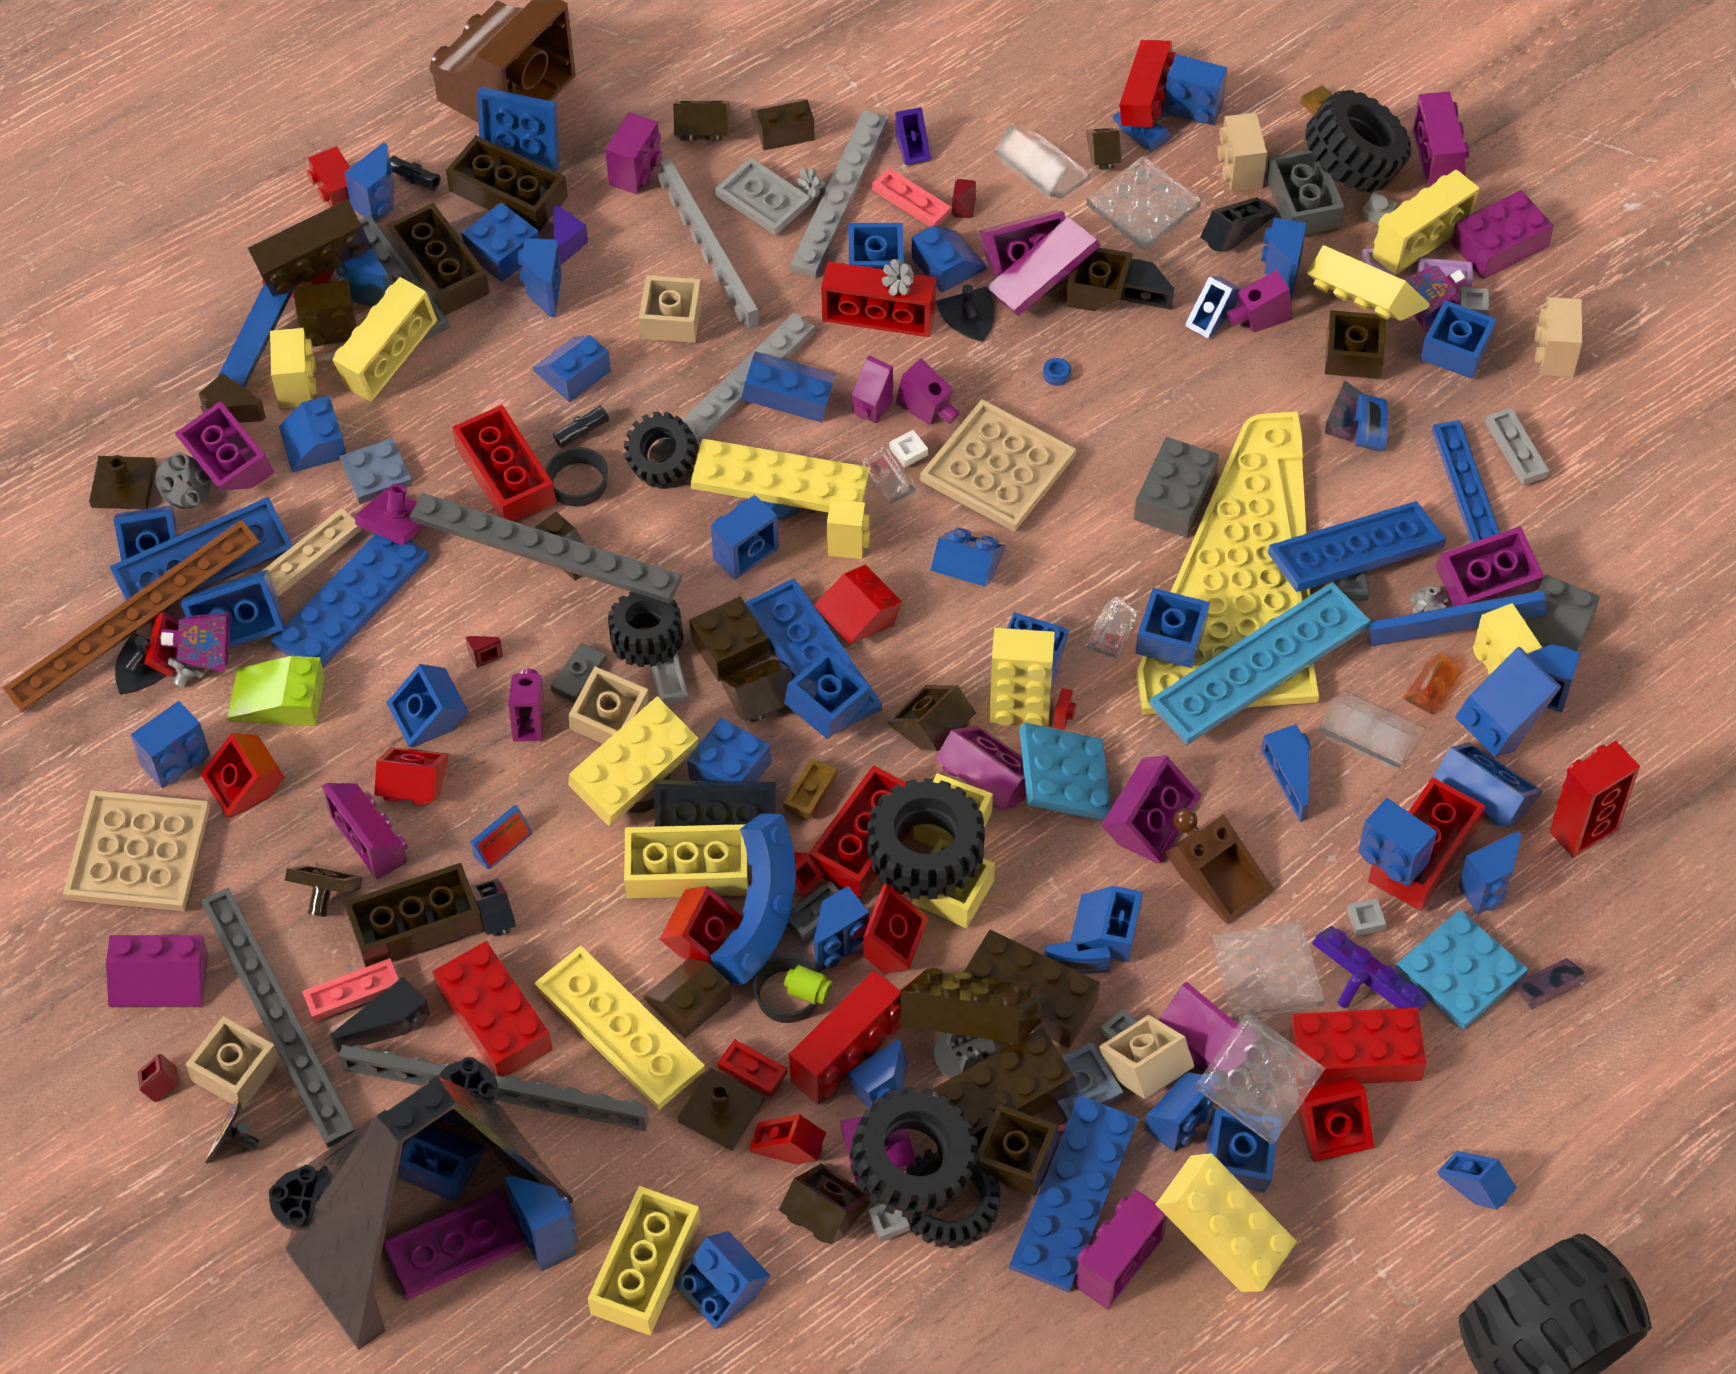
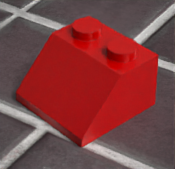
(859, 605)
(242, 773)
(410, 775)
(700, 924)
(893, 932)
(1336, 1119)

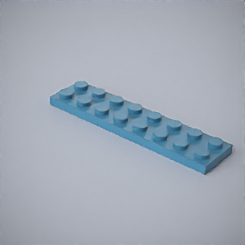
(1259, 663)

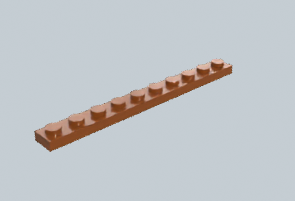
(130, 616)

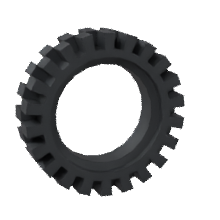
(965, 1228)

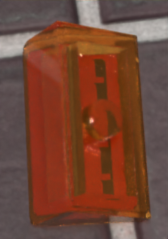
(1432, 683)

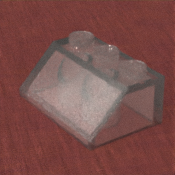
(1040, 162)
(1371, 730)

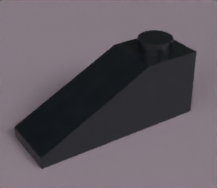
(1235, 223)
(386, 1017)

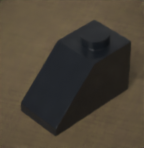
(1147, 286)
(494, 907)

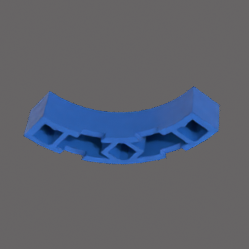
(767, 899)

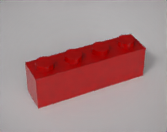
(1146, 83)

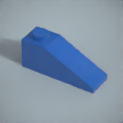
(1289, 760)

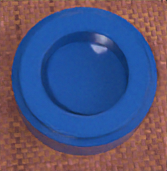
(1056, 371)

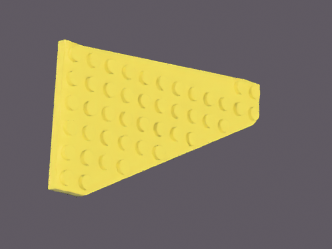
(1229, 561)

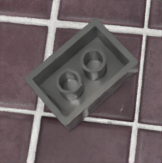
(1304, 192)
(1176, 487)

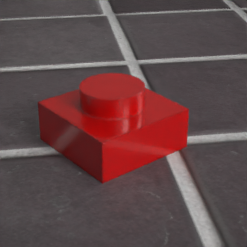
(1064, 709)

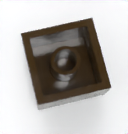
(325, 312)
(1355, 344)
(729, 638)

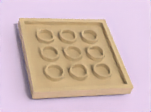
(998, 465)
(136, 850)

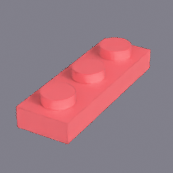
(911, 198)
(350, 990)

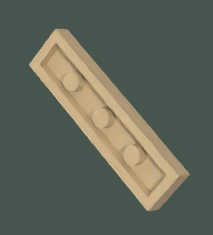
(312, 550)

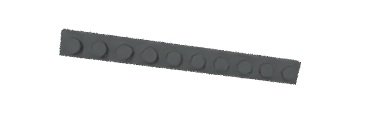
(546, 548)
(278, 1017)
(510, 1088)

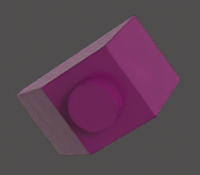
(873, 390)

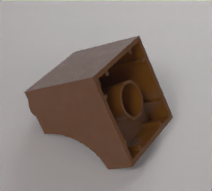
(507, 51)

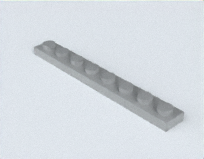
(839, 194)
(710, 247)
(727, 395)

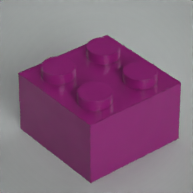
(633, 153)

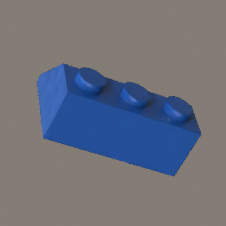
(787, 386)
(251, 605)
(1488, 782)
(542, 1220)

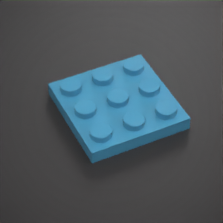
(1065, 771)
(1461, 969)

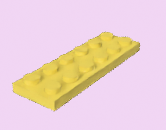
(776, 476)
(620, 1027)

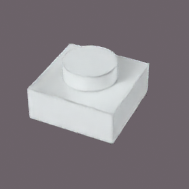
(908, 448)

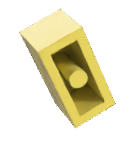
(847, 529)

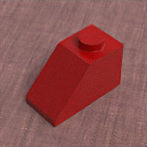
(788, 1139)

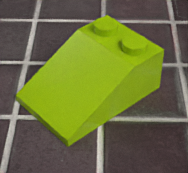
(278, 692)

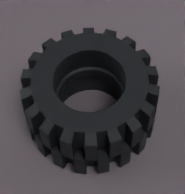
(646, 434)
(647, 645)

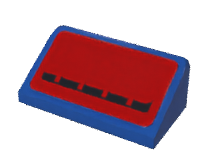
(500, 837)

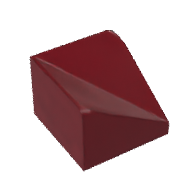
(964, 198)
(484, 649)
(157, 1078)

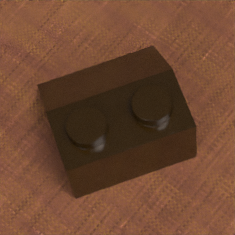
(701, 119)
(784, 123)
(1098, 279)
(758, 690)
(932, 715)
(690, 995)
(1018, 1149)
(824, 1203)

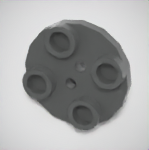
(176, 491)
(949, 1045)

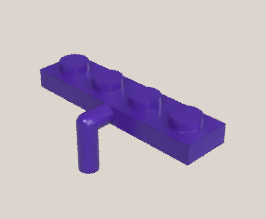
(1367, 970)

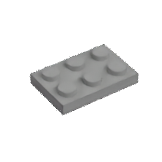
(763, 196)

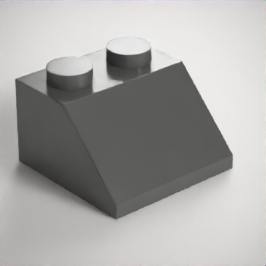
(1567, 614)

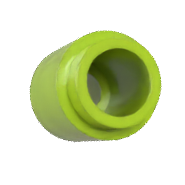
(808, 985)

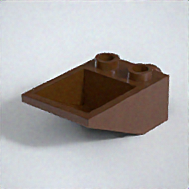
(1224, 871)

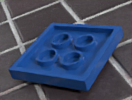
(520, 125)

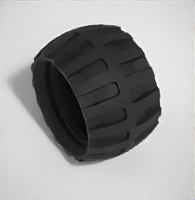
(1557, 1314)

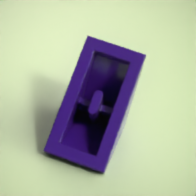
(912, 135)
(569, 232)

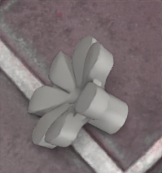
(810, 183)
(898, 277)
(1428, 599)
(184, 671)

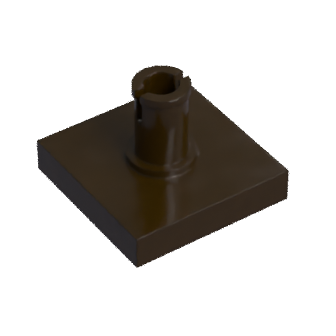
(122, 482)
(322, 882)
(721, 1109)

